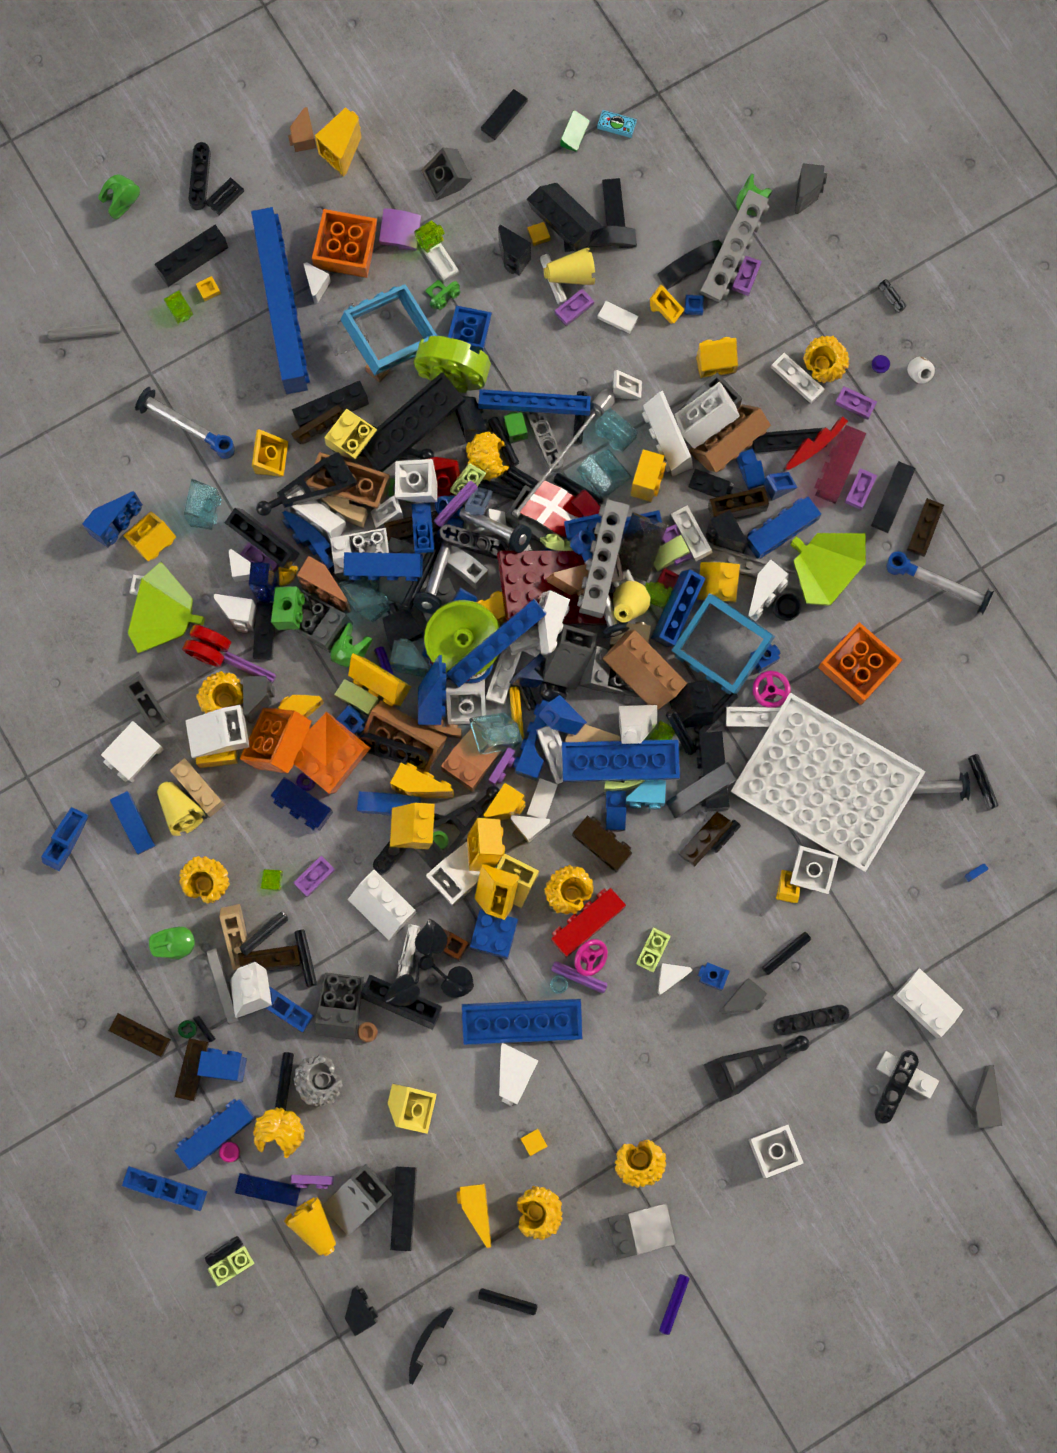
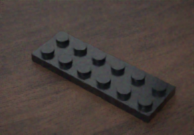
(412, 422)

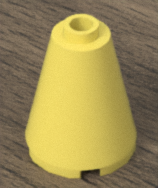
(572, 269)
(630, 601)
(179, 809)

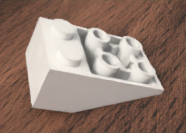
(363, 542)
(769, 582)
(217, 732)
(453, 876)

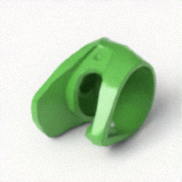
(749, 185)
(123, 196)
(343, 648)
(172, 943)

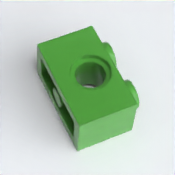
(283, 599)

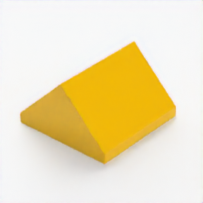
(269, 454)

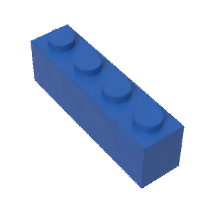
(783, 528)
(383, 565)
(678, 608)
(214, 1134)

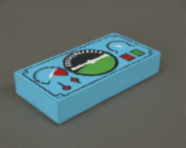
(616, 124)

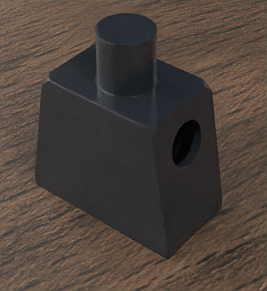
(400, 625)

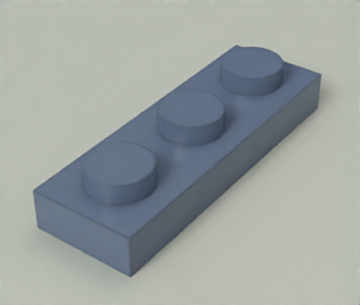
(478, 501)

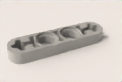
(543, 438)
(222, 984)

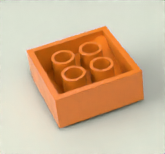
(344, 243)
(860, 663)
(276, 740)
(330, 753)

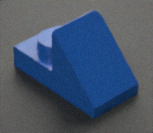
(750, 469)
(615, 810)

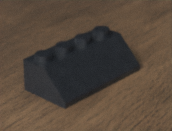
(564, 215)

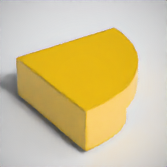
(287, 575)

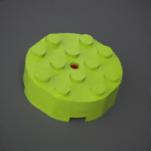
(455, 359)

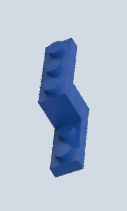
(574, 526)

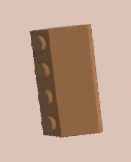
(731, 439)
(370, 487)
(644, 670)
(400, 727)

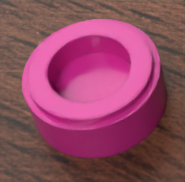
(229, 1152)

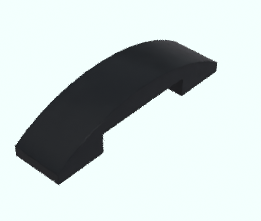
(612, 235)
(689, 263)
(415, 1365)

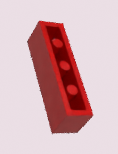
(588, 922)

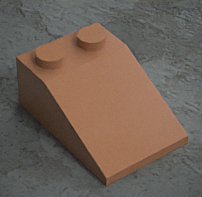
(467, 764)

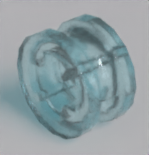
(555, 979)

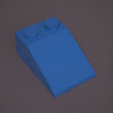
(470, 326)

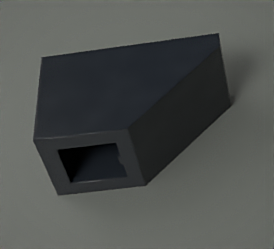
(358, 1313)

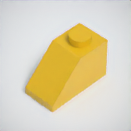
(302, 704)

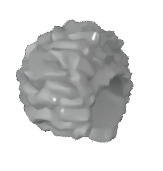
(316, 1081)

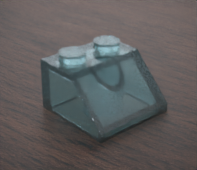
(603, 473)
(202, 505)
(365, 597)
(407, 659)
(495, 733)

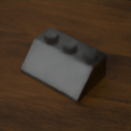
(641, 545)

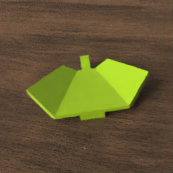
(828, 564)
(160, 610)

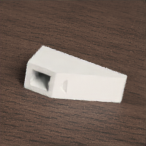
(467, 567)
(551, 624)

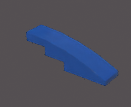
(164, 1188)

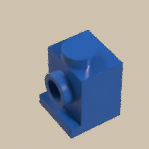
(766, 662)
(346, 716)
(719, 981)

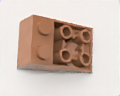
(317, 579)

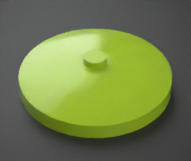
(458, 630)

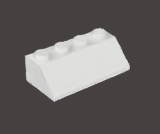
(667, 434)

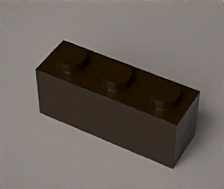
(740, 503)
(602, 843)

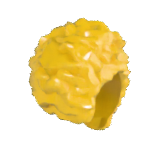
(826, 359)
(484, 454)
(220, 692)
(204, 878)
(568, 889)
(279, 1126)
(640, 1164)
(540, 1213)

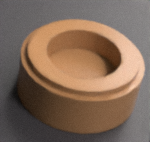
(367, 1032)

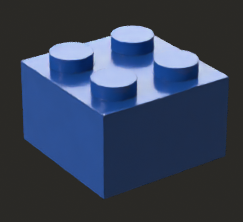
(493, 935)
(222, 1066)

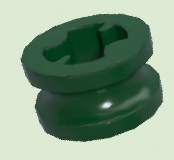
(190, 1034)

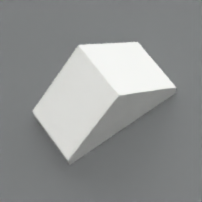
(317, 280)
(626, 386)
(387, 512)
(239, 566)
(529, 826)
(670, 976)

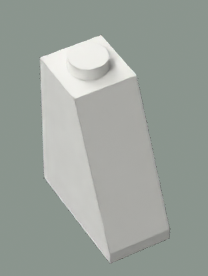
(636, 722)
(515, 1074)

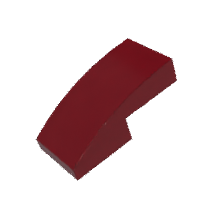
(585, 504)

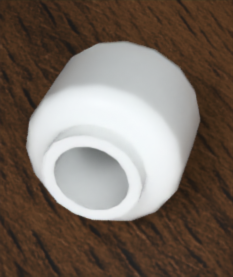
(921, 370)

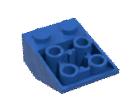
(111, 518)
(432, 694)

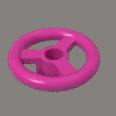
(766, 694)
(589, 956)

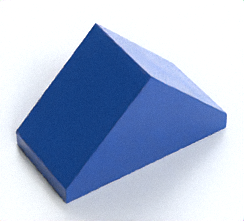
(779, 484)

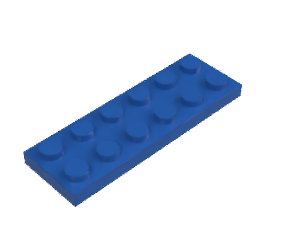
(620, 761)
(522, 1021)

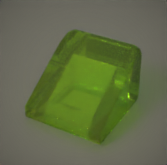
(272, 879)

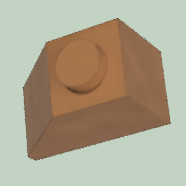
(302, 133)
(569, 579)

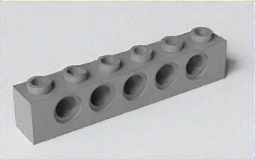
(751, 202)
(617, 512)

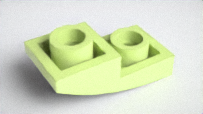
(470, 473)
(556, 543)
(670, 552)
(356, 696)
(619, 786)
(653, 949)
(230, 1266)

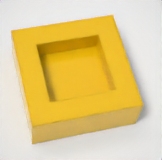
(538, 233)
(208, 288)
(534, 1142)

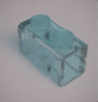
(615, 430)

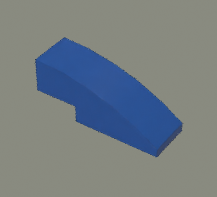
(383, 802)
(132, 822)
(64, 839)

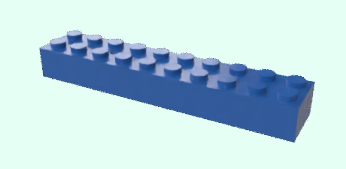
(280, 300)

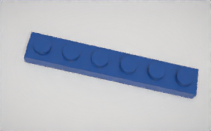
(534, 402)
(496, 642)

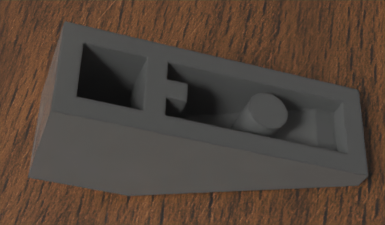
(145, 702)
(986, 1102)

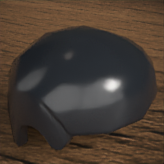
(786, 606)
(550, 691)

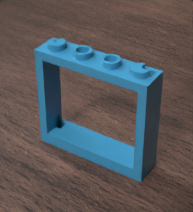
(381, 299)
(710, 675)

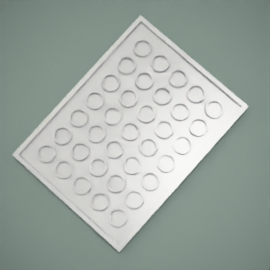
(827, 782)

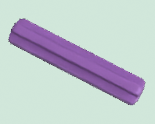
(456, 503)
(247, 666)
(572, 974)

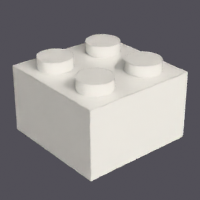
(775, 1151)

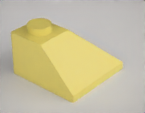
(411, 1108)

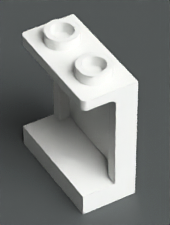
(131, 752)

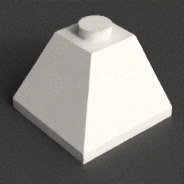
(416, 481)

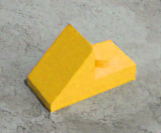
(665, 304)
(787, 891)

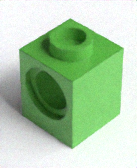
(515, 427)

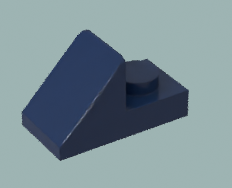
(528, 675)

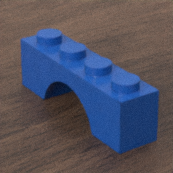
(530, 763)

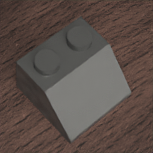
(446, 173)
(809, 186)
(256, 695)
(745, 999)

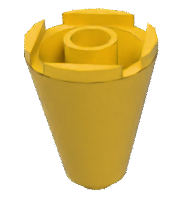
(312, 1226)

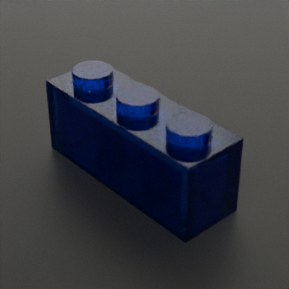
(262, 581)
(301, 804)

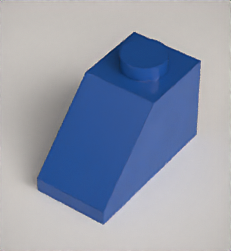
(562, 716)

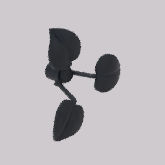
(428, 941)

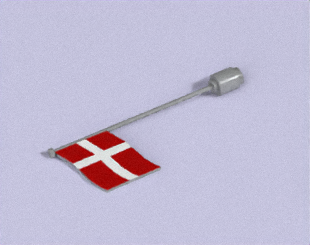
(552, 504)

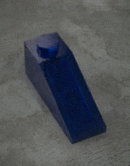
(267, 1189)

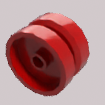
(206, 645)

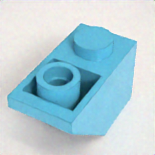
(649, 793)

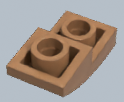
(450, 731)

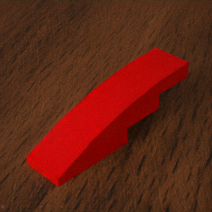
(809, 448)

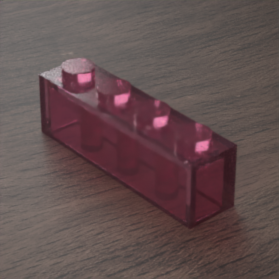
(840, 464)

